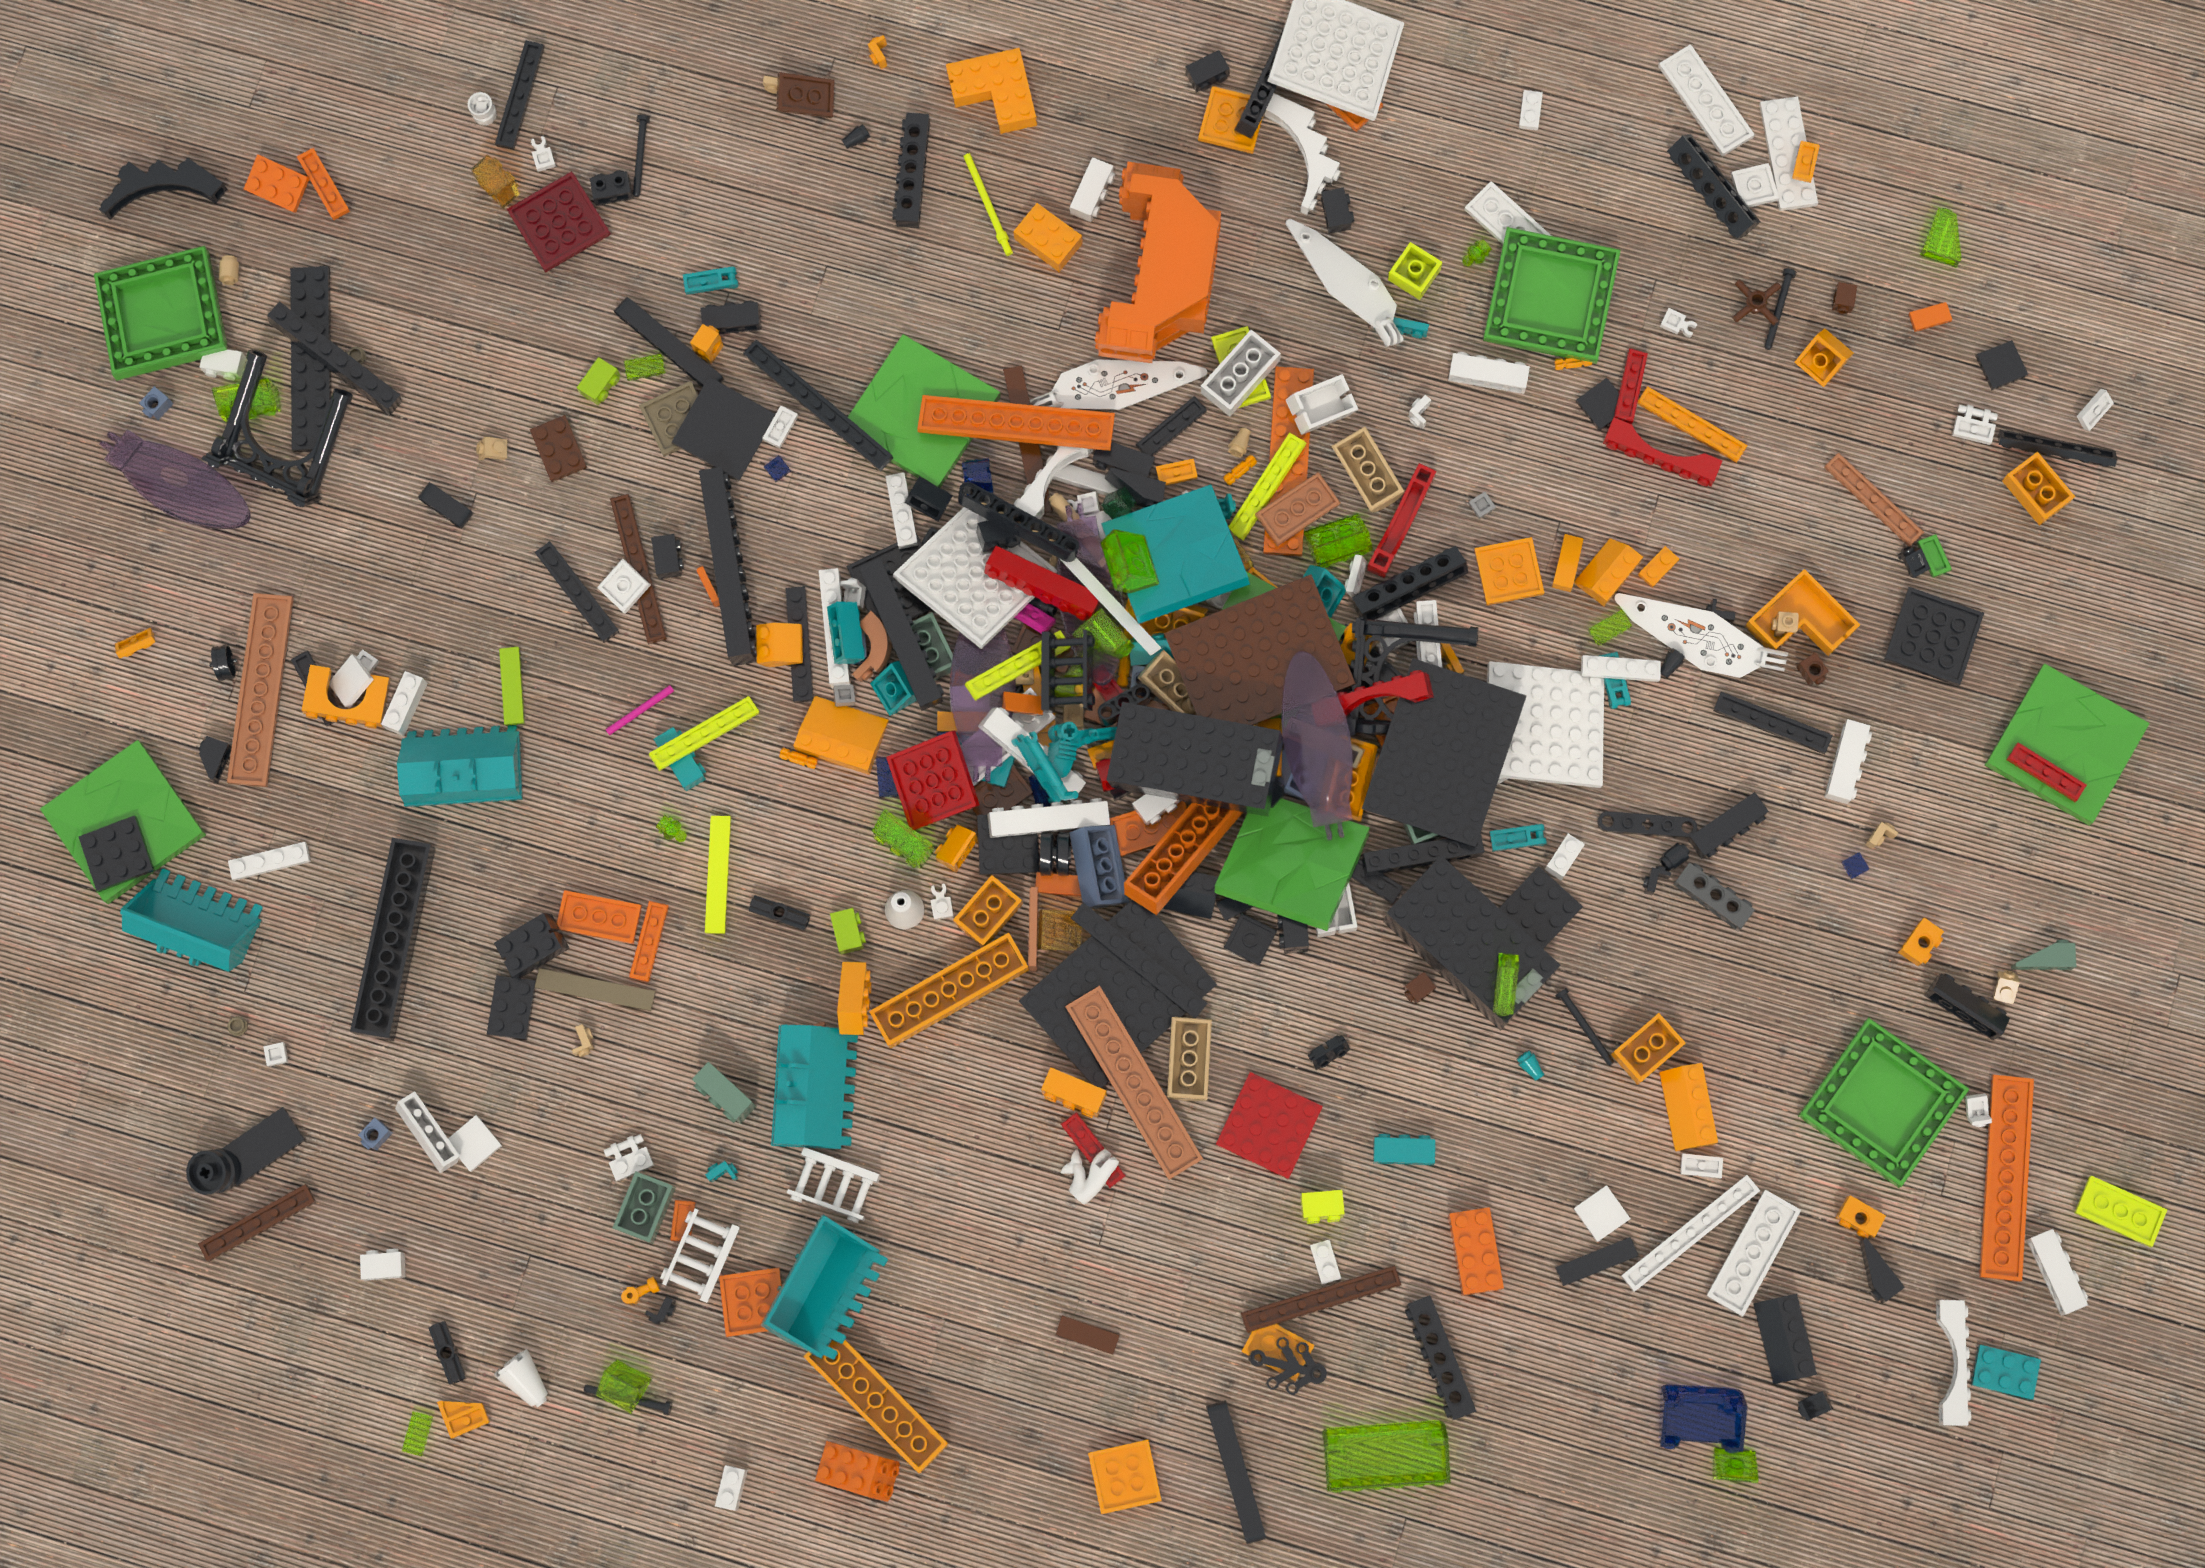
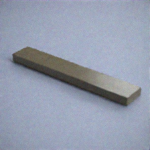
(595, 989)

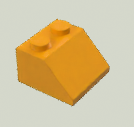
(1824, 357)
(779, 644)
(956, 847)

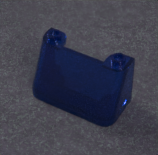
(1702, 1416)

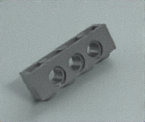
(1718, 907)

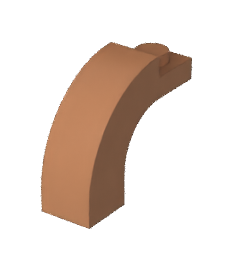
(880, 647)

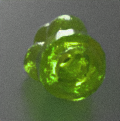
(1477, 253)
(671, 829)

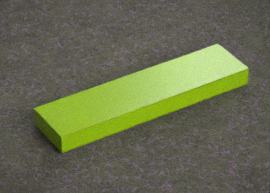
(511, 686)

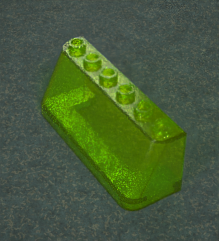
(1386, 1456)

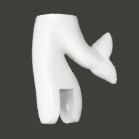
(1100, 1171)

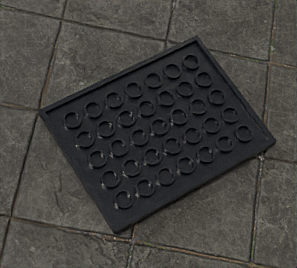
(1445, 755)
(1137, 1002)

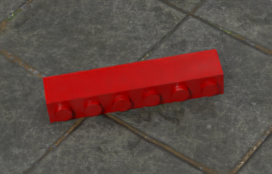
(1041, 583)

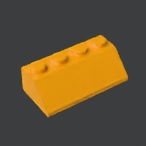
(1361, 779)
(1688, 1107)

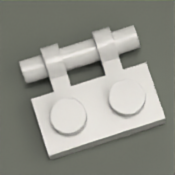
(1973, 429)
(627, 1165)

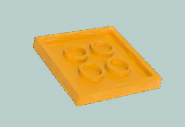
(1221, 118)
(1509, 571)
(1124, 1476)

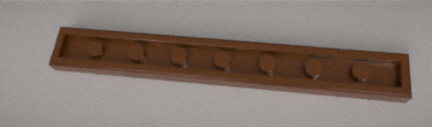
(1029, 451)
(636, 557)
(1320, 1299)

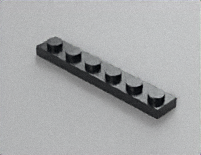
(519, 95)
(2058, 448)
(577, 592)
(800, 672)
(1772, 723)

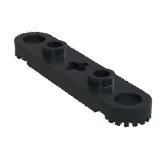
(1632, 824)

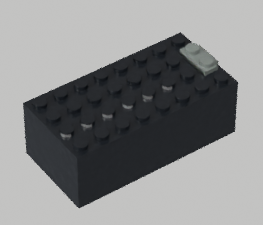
(1195, 759)
(1462, 937)

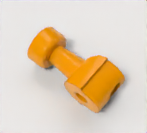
(632, 1295)

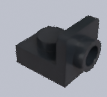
(1914, 560)

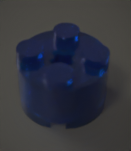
(978, 473)

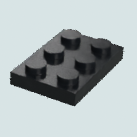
(511, 1007)

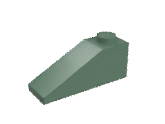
(2054, 957)

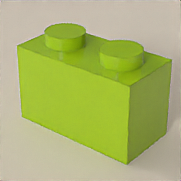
(598, 381)
(847, 931)

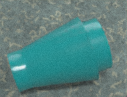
(1530, 1064)

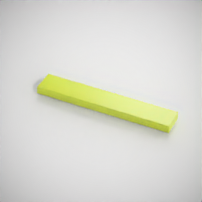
(1266, 485)
(1009, 669)
(704, 733)
(718, 875)

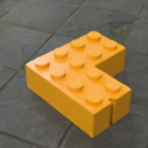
(999, 79)
(1818, 618)

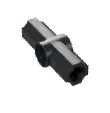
(768, 908)
(442, 1340)

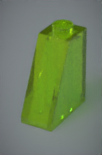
(1943, 239)
(1107, 635)
(1506, 984)

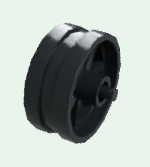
(223, 662)

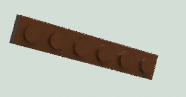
(257, 1223)

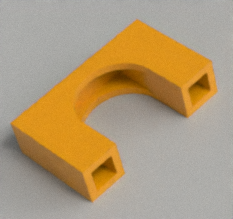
(368, 712)

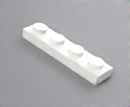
(901, 511)
(1620, 668)
(269, 861)

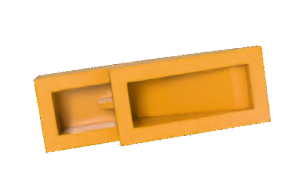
(1567, 563)

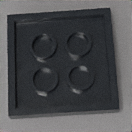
(116, 853)
(1007, 853)
(1541, 907)

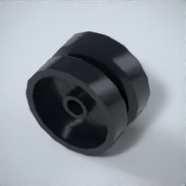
(1055, 854)
(212, 1171)

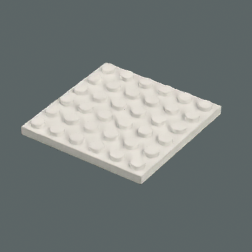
(1337, 54)
(952, 580)
(1558, 726)

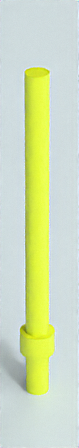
(1001, 236)

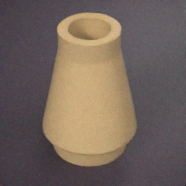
(1240, 442)

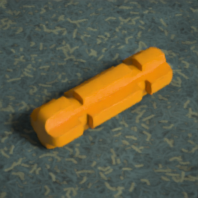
(1569, 363)
(1240, 470)
(1123, 673)
(798, 758)

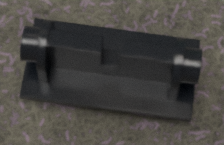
(1336, 1048)

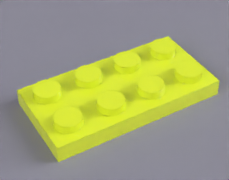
(1223, 345)
(2120, 1211)

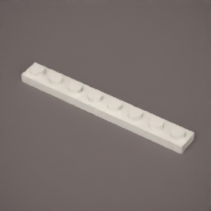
(1690, 1233)

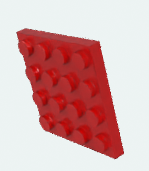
(933, 780)
(1269, 1125)

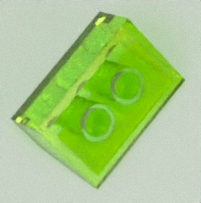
(265, 401)
(1338, 541)
(1129, 561)
(902, 840)

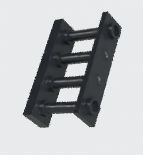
(1050, 662)

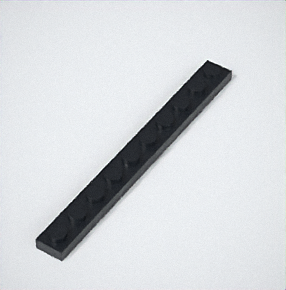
(818, 405)

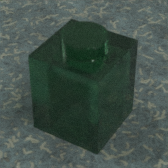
(1118, 503)

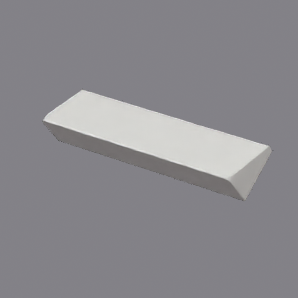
(1084, 479)

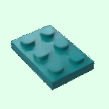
(2005, 1372)

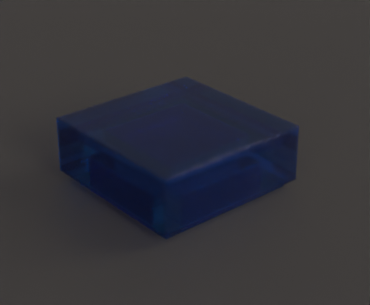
(777, 468)
(1855, 865)

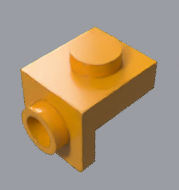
(875, 53)

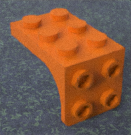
(857, 1471)

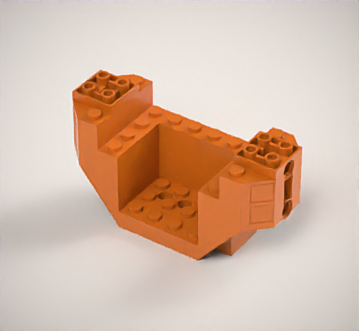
(1173, 270)

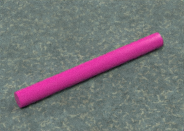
(639, 710)

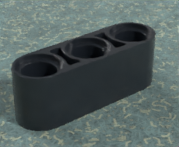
(445, 505)
(1128, 696)

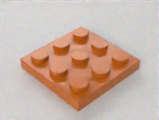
(747, 1299)

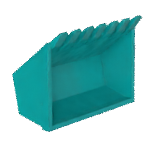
(460, 767)
(191, 923)
(812, 1087)
(823, 1288)

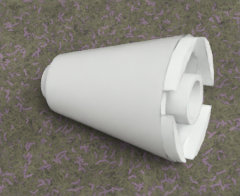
(904, 909)
(523, 1379)

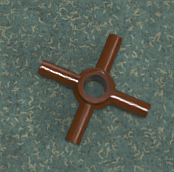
(1754, 308)

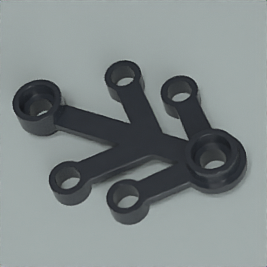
(1291, 1367)

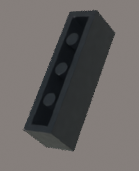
(1728, 825)

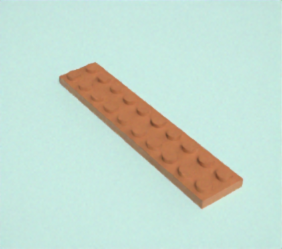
(260, 690)
(1134, 1082)

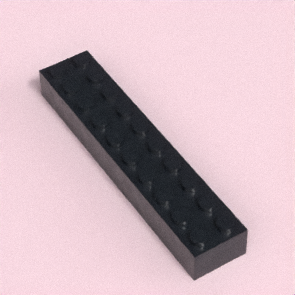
(727, 567)
(392, 939)

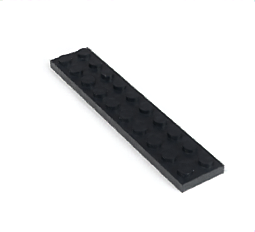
(308, 376)

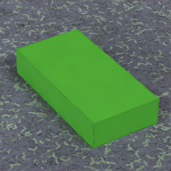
(1935, 556)

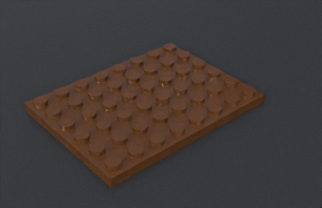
(1241, 655)

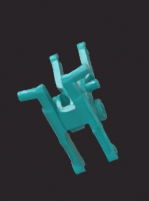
(1061, 755)

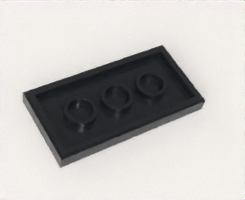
(265, 1144)

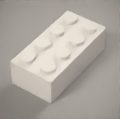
(1240, 373)

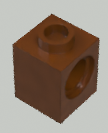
(1844, 298)
(1816, 662)
(1419, 988)

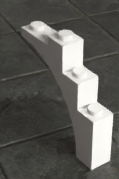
(1299, 124)

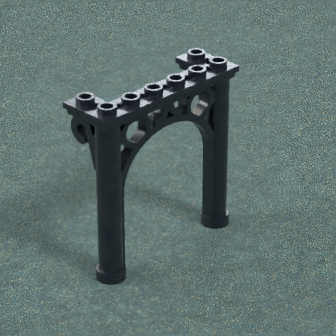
(227, 448)
(1405, 631)

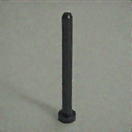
(643, 120)
(1788, 275)
(1585, 1026)
(665, 1407)

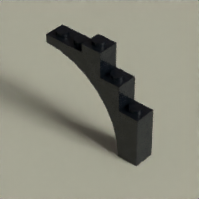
(160, 177)

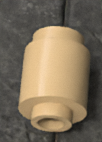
(228, 270)

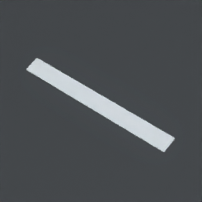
(1113, 606)

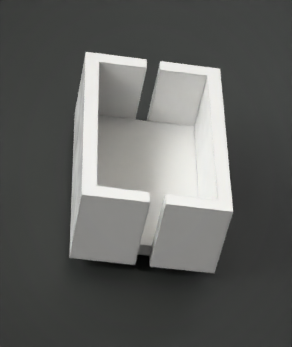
(1321, 404)
(1344, 918)

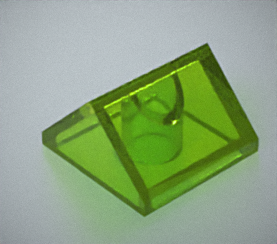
(622, 1386)
(1735, 1466)

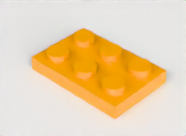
(1265, 1340)

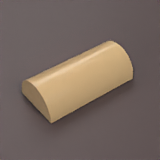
(1368, 470)
(1166, 683)
(1189, 1059)

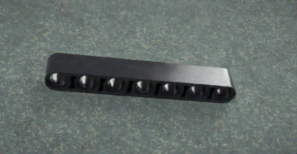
(666, 342)
(1024, 529)
(1236, 1472)

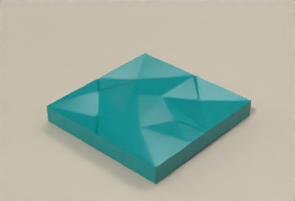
(1188, 550)

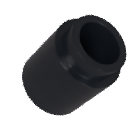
(1674, 856)

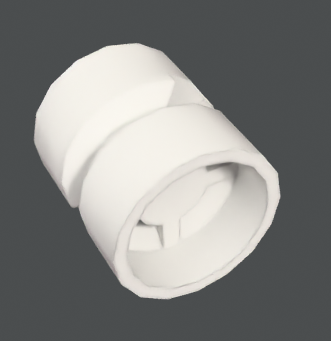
(482, 108)

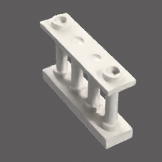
(1427, 614)
(830, 1165)
(719, 1252)

